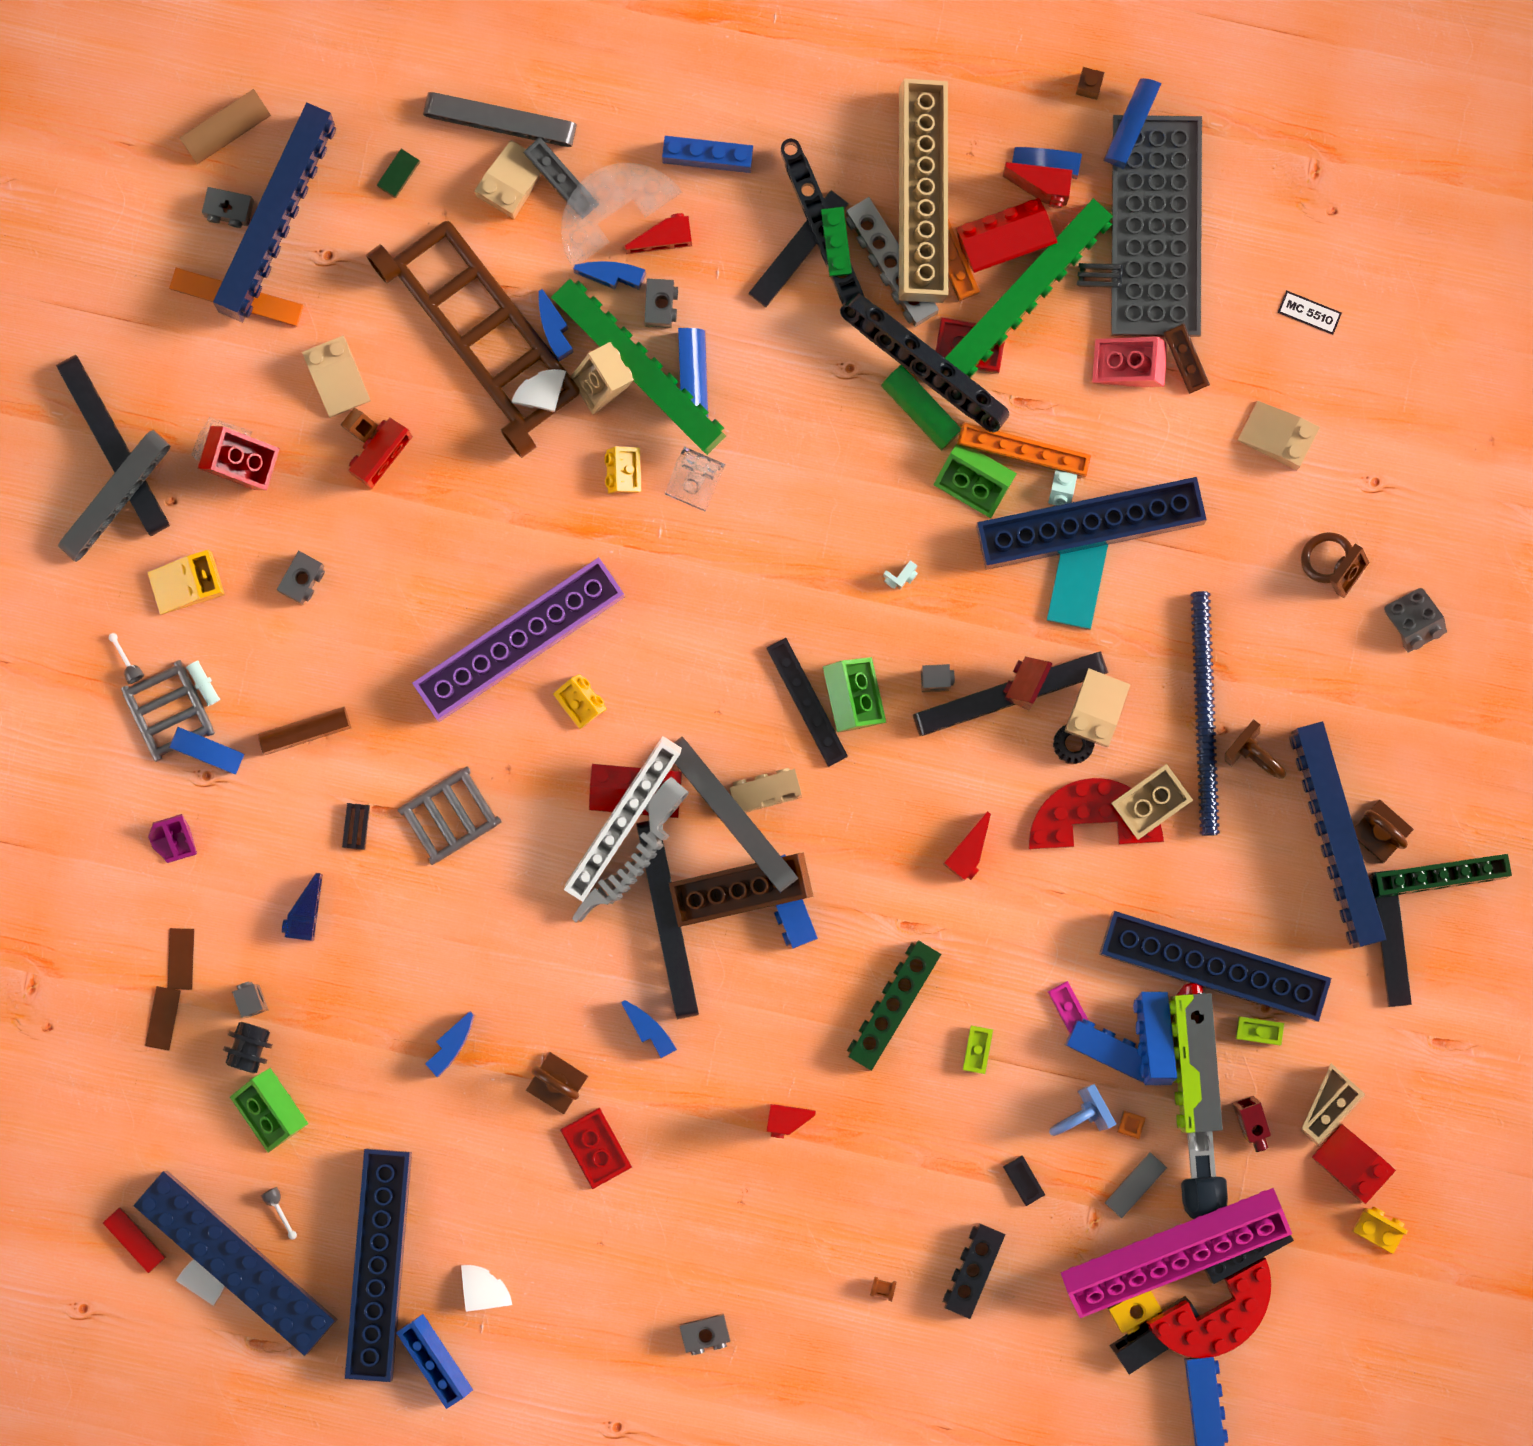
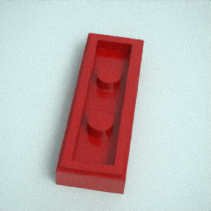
(134, 1240)

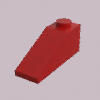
(667, 234)
(968, 854)

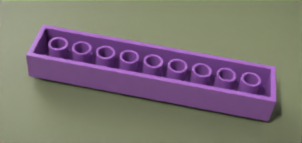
(518, 639)

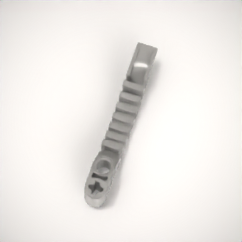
(660, 808)

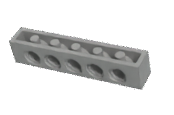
(867, 211)

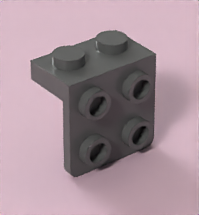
(1416, 619)

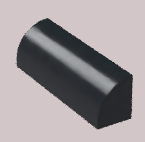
(1142, 1345)

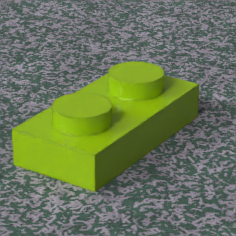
(1259, 1031)
(977, 1049)

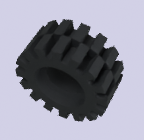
(1065, 754)

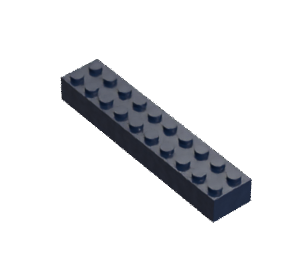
(275, 213)
(1091, 523)
(1338, 835)
(1215, 966)
(235, 1262)
(378, 1265)

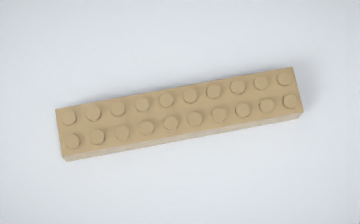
(923, 190)

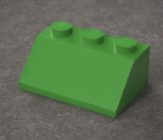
(975, 479)
(854, 694)
(269, 1110)

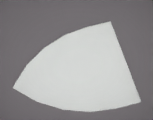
(201, 1282)

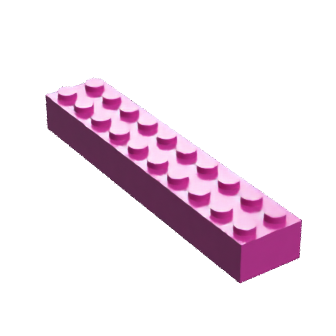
(1176, 1253)

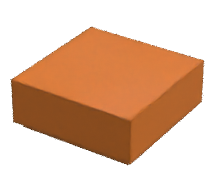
(1131, 1124)

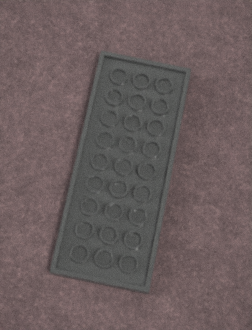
(1158, 229)

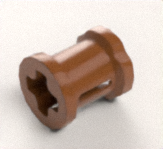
(883, 1289)

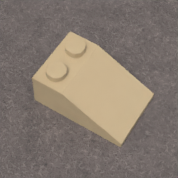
(508, 180)
(336, 376)
(601, 377)
(1279, 434)
(1097, 708)
(1152, 801)

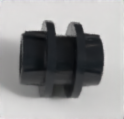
(247, 1047)

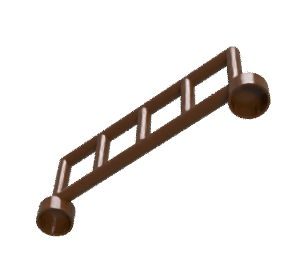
(388, 268)

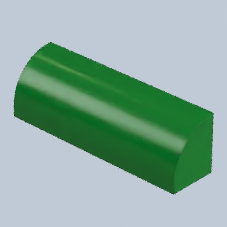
(921, 407)

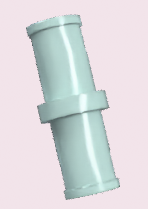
(203, 683)

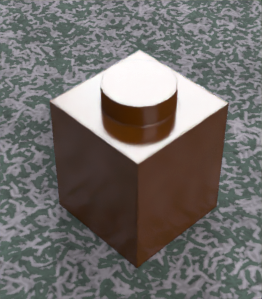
(1090, 83)

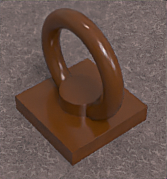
(1347, 568)
(1247, 747)
(1382, 831)
(556, 1083)

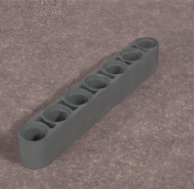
(499, 119)
(114, 495)

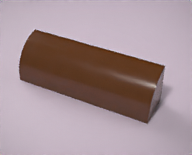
(304, 731)

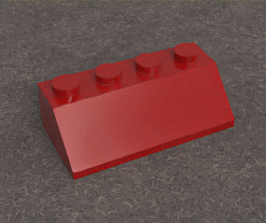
(1006, 235)
(611, 782)

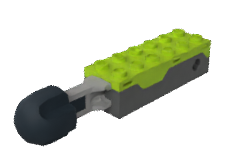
(1198, 1097)

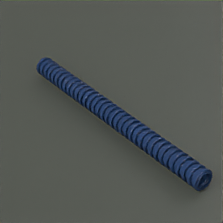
(1205, 713)

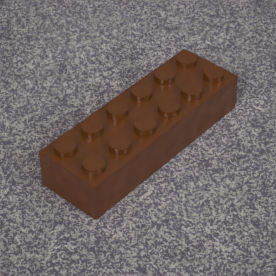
(735, 892)

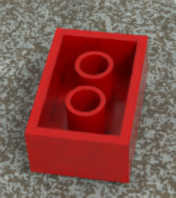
(238, 458)

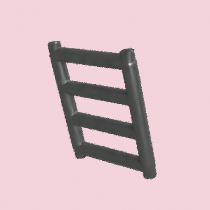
(187, 689)
(473, 833)

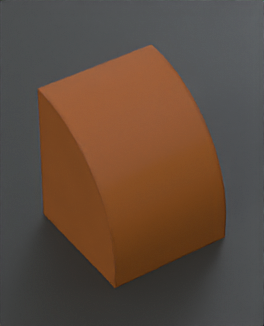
(359, 425)

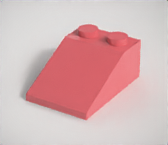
(1130, 361)

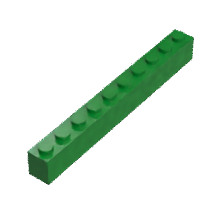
(1030, 287)
(644, 371)

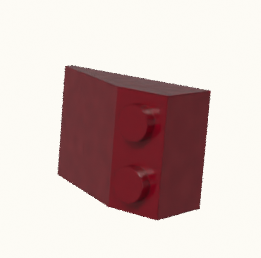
(1027, 682)

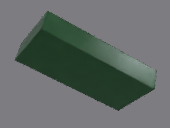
(398, 173)

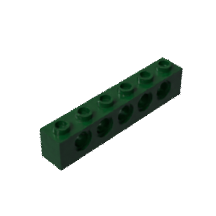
(1441, 876)
(929, 958)

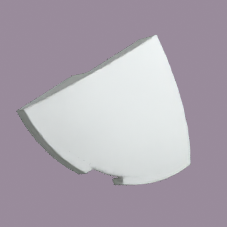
(541, 390)
(483, 1289)

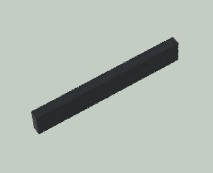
(790, 258)
(807, 702)
(1394, 951)

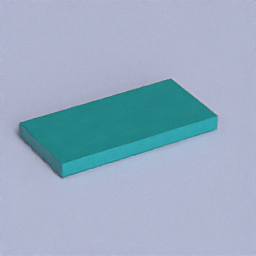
(1077, 587)

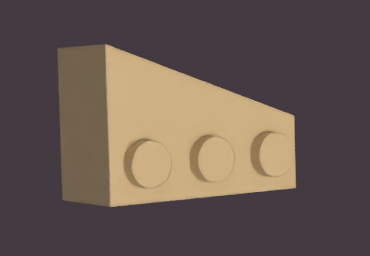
(766, 790)
(1332, 1104)

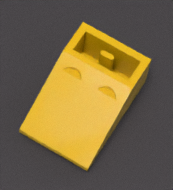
(186, 582)

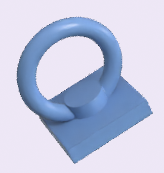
(1092, 1109)

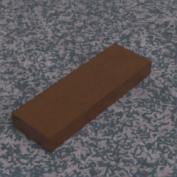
(1186, 358)

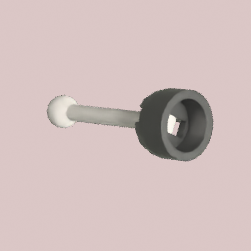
(132, 672)
(273, 1198)

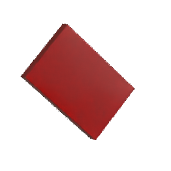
(953, 331)
(596, 1148)

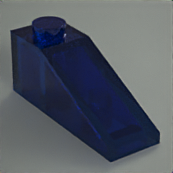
(303, 916)

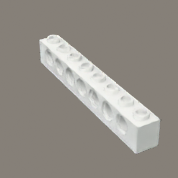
(622, 818)

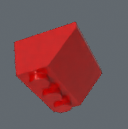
(380, 452)
(786, 1119)

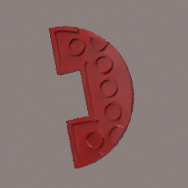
(1083, 803)
(1223, 1326)

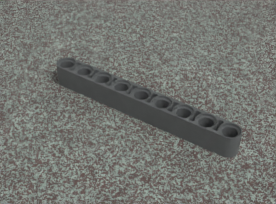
(734, 817)

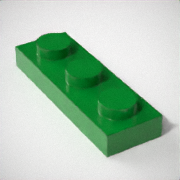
(836, 241)

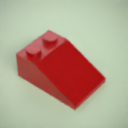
(1042, 182)
(1353, 1164)

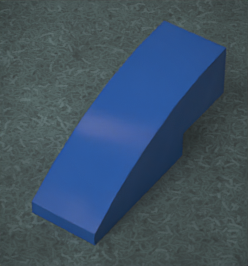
(1048, 158)
(611, 273)
(554, 327)
(206, 750)
(649, 1029)
(451, 1045)

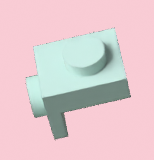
(1062, 488)
(907, 575)

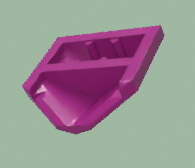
(172, 838)

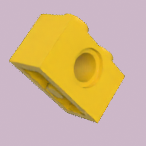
(1121, 1312)

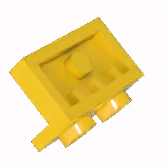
(623, 470)
(580, 700)
(1379, 1229)

